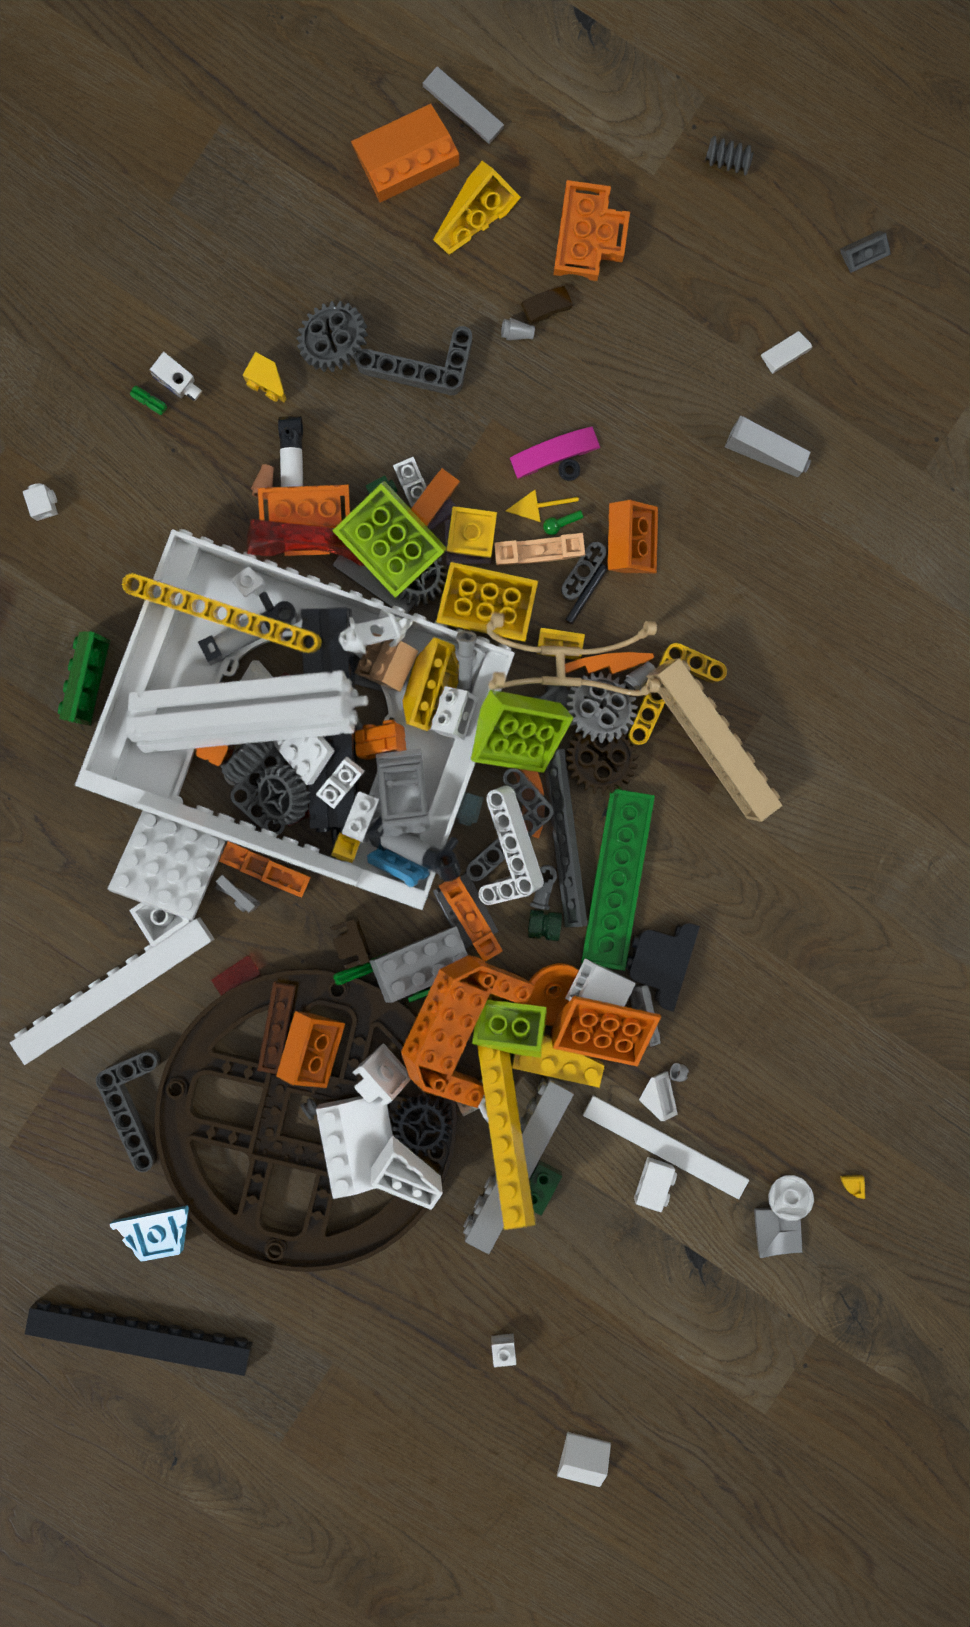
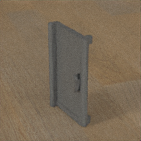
(453, 919)

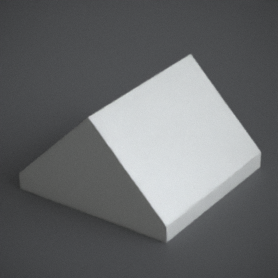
(156, 923)
(584, 1459)

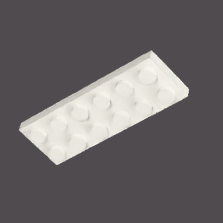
(303, 754)

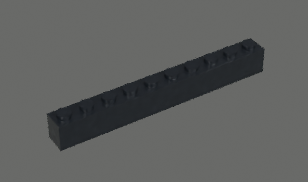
(139, 1337)

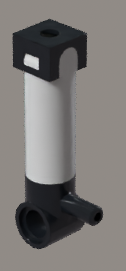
(291, 460)

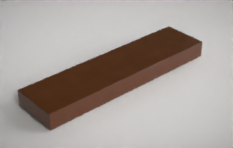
(276, 1026)

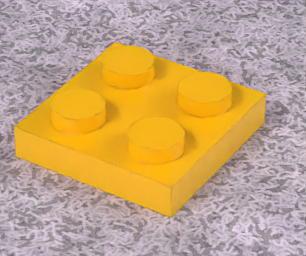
(471, 532)

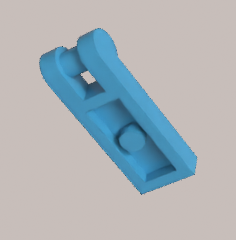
(398, 866)

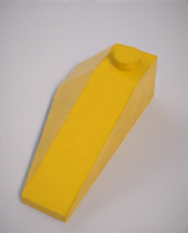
(478, 204)

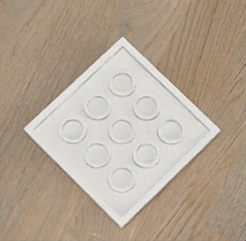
(167, 865)

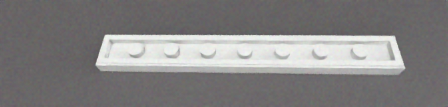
(665, 1147)

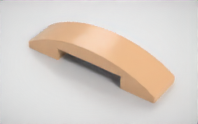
(539, 550)

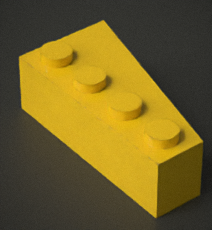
(561, 1065)

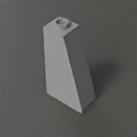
(767, 447)

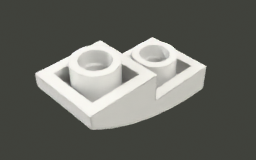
(410, 479)
(340, 782)

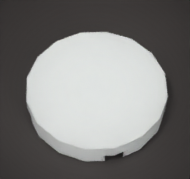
(791, 1198)

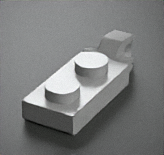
(641, 1000)

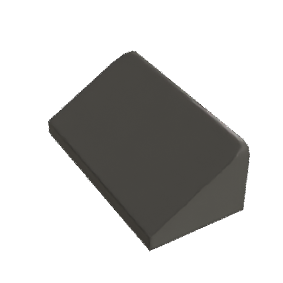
(865, 251)

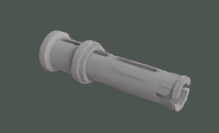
(465, 655)

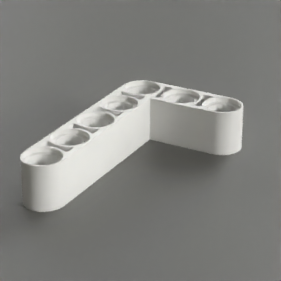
(513, 851)

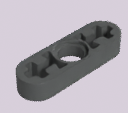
(579, 588)

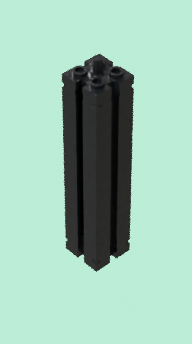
(330, 658)

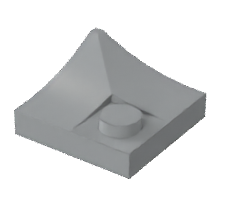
(244, 901)
(775, 1234)

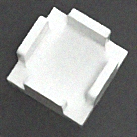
(382, 1076)

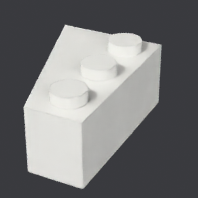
(406, 1175)

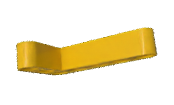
(655, 706)

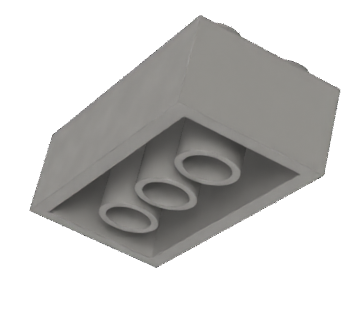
(417, 964)

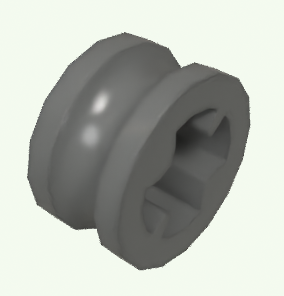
(309, 1108)

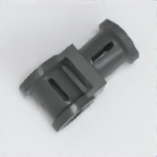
(542, 895)

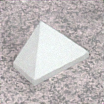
(659, 1097)

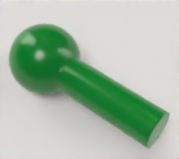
(553, 525)

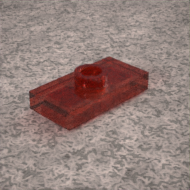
(236, 975)

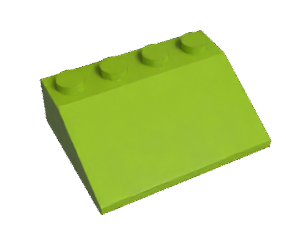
(389, 539)
(519, 731)

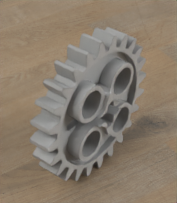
(591, 722)

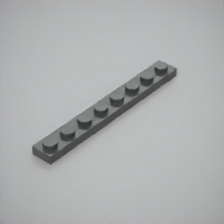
(565, 841)

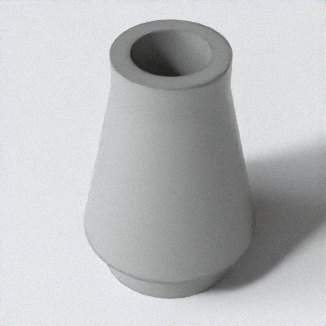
(516, 330)
(638, 677)

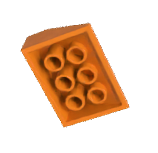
(406, 152)
(603, 1030)

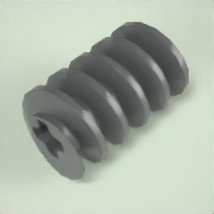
(729, 155)

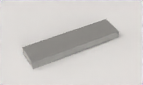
(463, 105)
(366, 579)

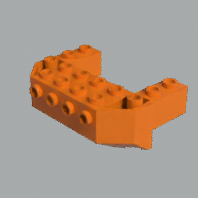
(448, 1022)

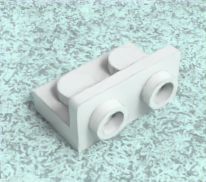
(362, 817)

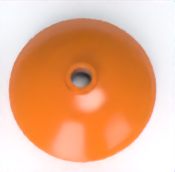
(554, 1000)

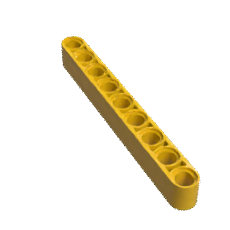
(211, 610)

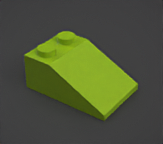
(511, 1028)

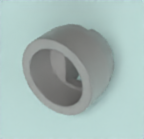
(674, 1071)

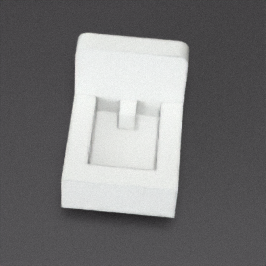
(249, 582)

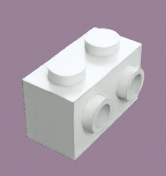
(454, 713)
(655, 1184)

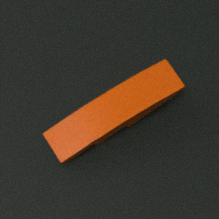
(613, 661)
(264, 869)

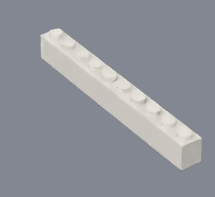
(110, 992)

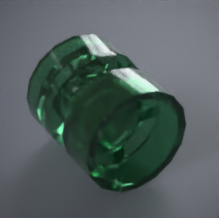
(544, 925)

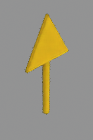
(528, 506)

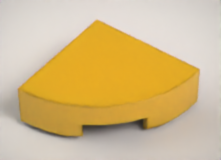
(854, 1185)

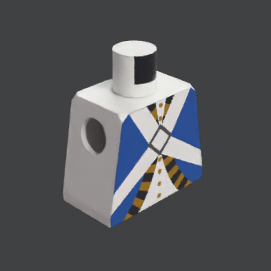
(168, 371)

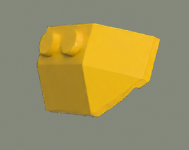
(430, 674)

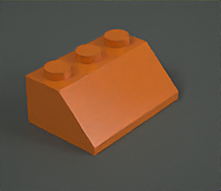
(632, 537)
(310, 1050)

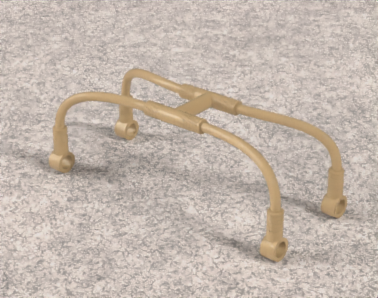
(499, 678)

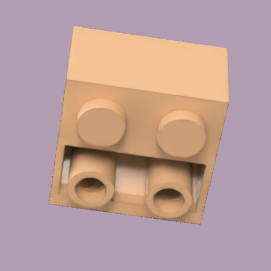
(387, 664)

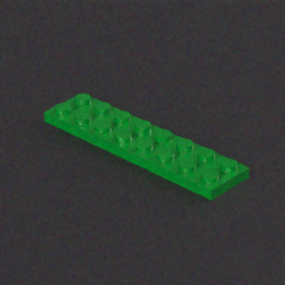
(618, 879)

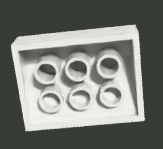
(352, 1141)

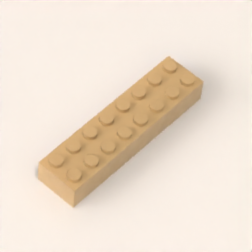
(715, 740)

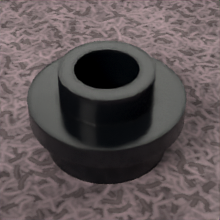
(569, 463)

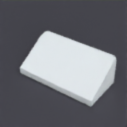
(786, 352)

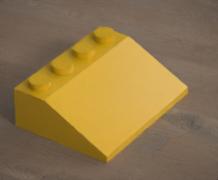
(476, 593)

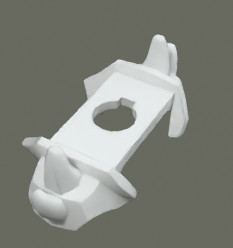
(359, 635)

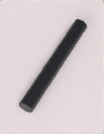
(586, 594)

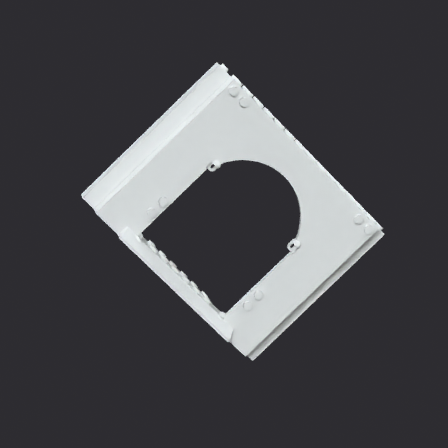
(167, 656)

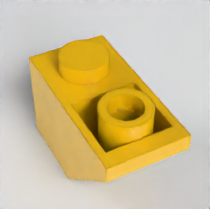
(264, 375)

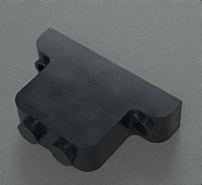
(662, 961)

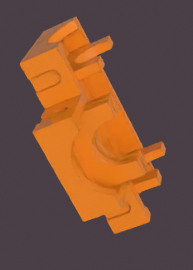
(588, 231)
(305, 506)

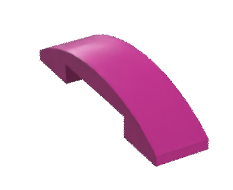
(554, 451)

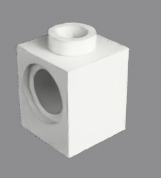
(503, 1350)

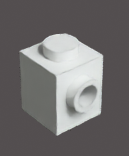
(40, 501)

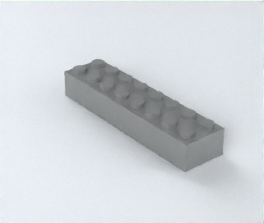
(537, 1129)

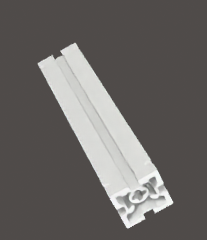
(243, 712)

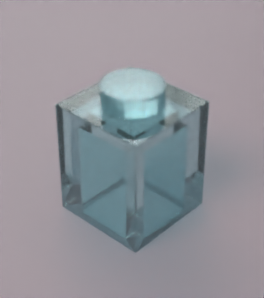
(469, 809)

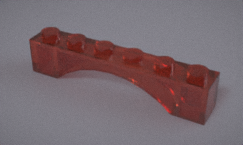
(273, 537)

